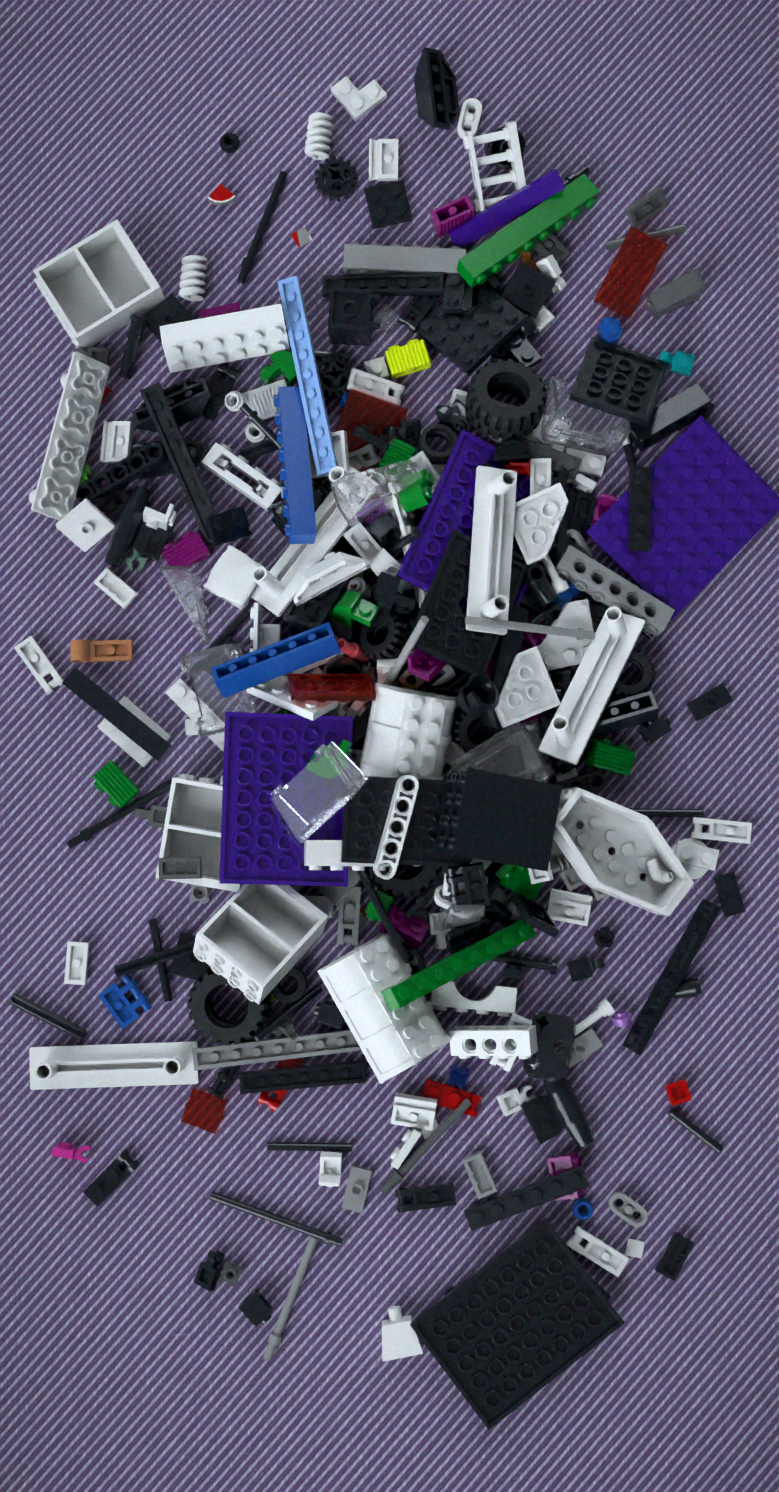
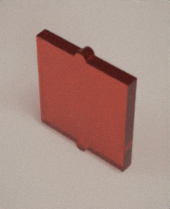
(204, 1110)

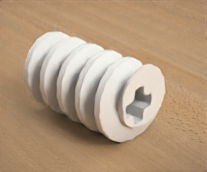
(317, 136)
(191, 277)

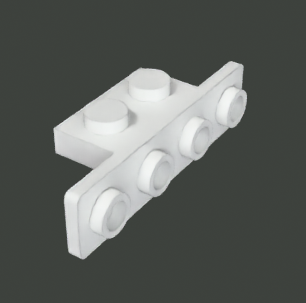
(262, 633)

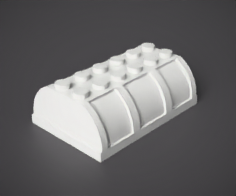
(407, 733)
(386, 1037)

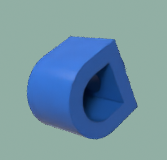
(610, 330)

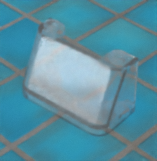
(579, 425)
(209, 698)
(509, 753)
(318, 791)

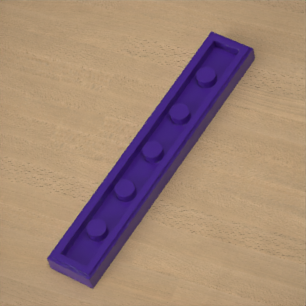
(507, 209)

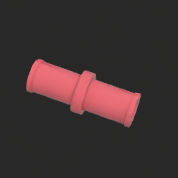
(352, 650)

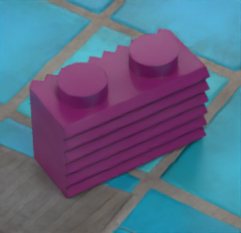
(451, 215)
(187, 551)

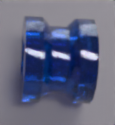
(457, 1076)

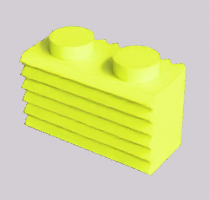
(407, 358)

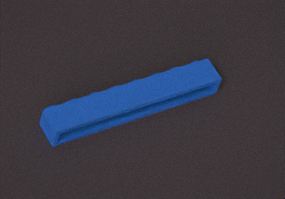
(295, 466)

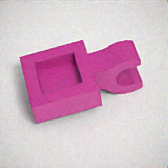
(66, 1151)

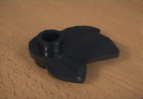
(453, 415)

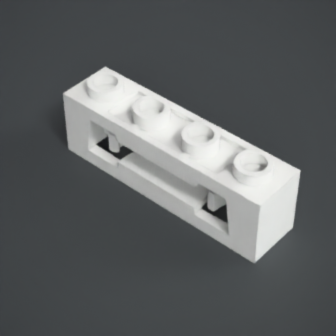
(216, 457)

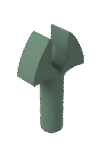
(130, 560)

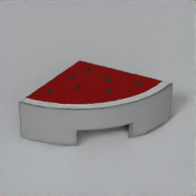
(221, 196)

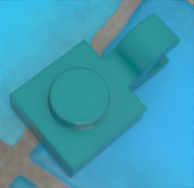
(680, 363)

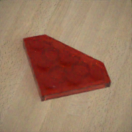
(369, 411)

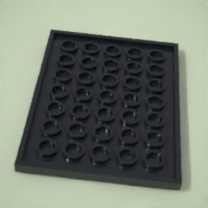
(517, 1323)

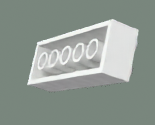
(224, 338)

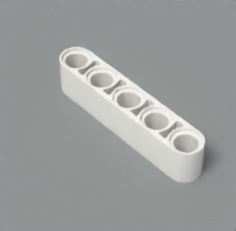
(399, 837)

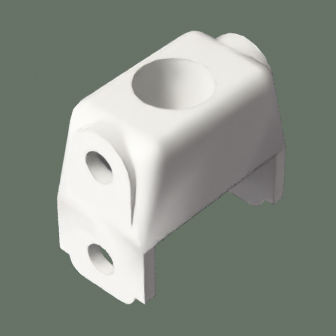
(232, 578)

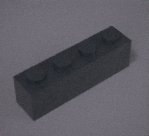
(671, 417)
(626, 713)

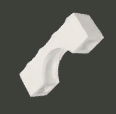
(500, 1000)

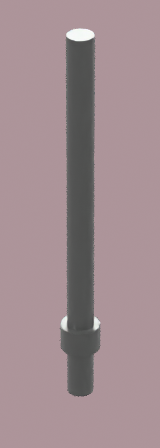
(398, 1175)

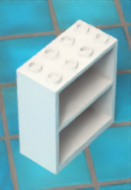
(98, 286)
(194, 827)
(259, 937)

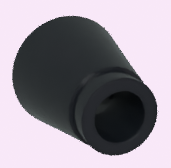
(688, 989)

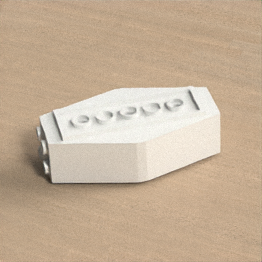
(634, 842)

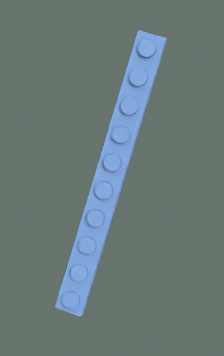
(307, 375)

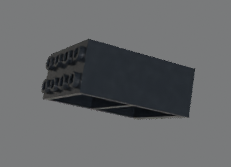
(498, 818)

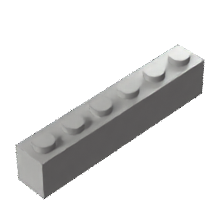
(400, 259)

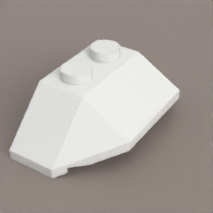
(327, 574)

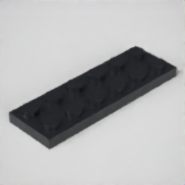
(320, 608)

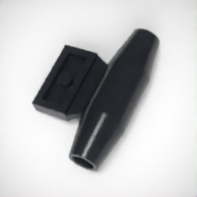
(132, 532)
(559, 1109)

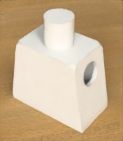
(398, 1336)

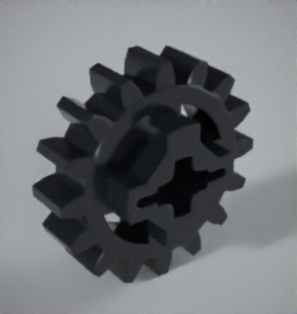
(337, 187)
(337, 368)

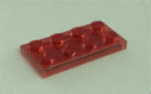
(630, 272)
(331, 687)

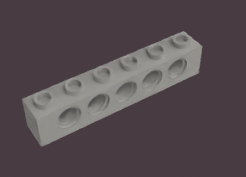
(609, 580)

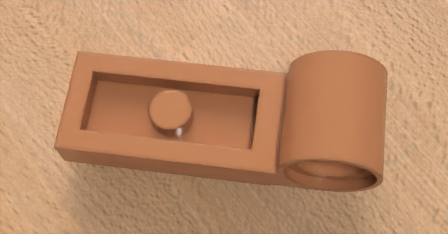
(101, 651)

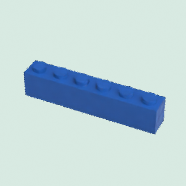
(275, 660)

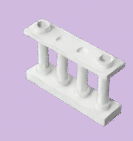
(512, 154)

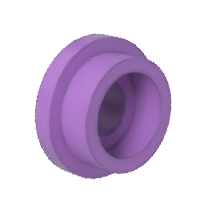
(621, 1018)

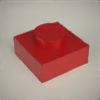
(677, 1092)

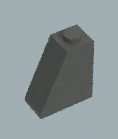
(676, 294)

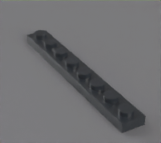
(179, 456)
(671, 976)

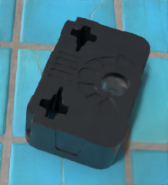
(558, 1032)

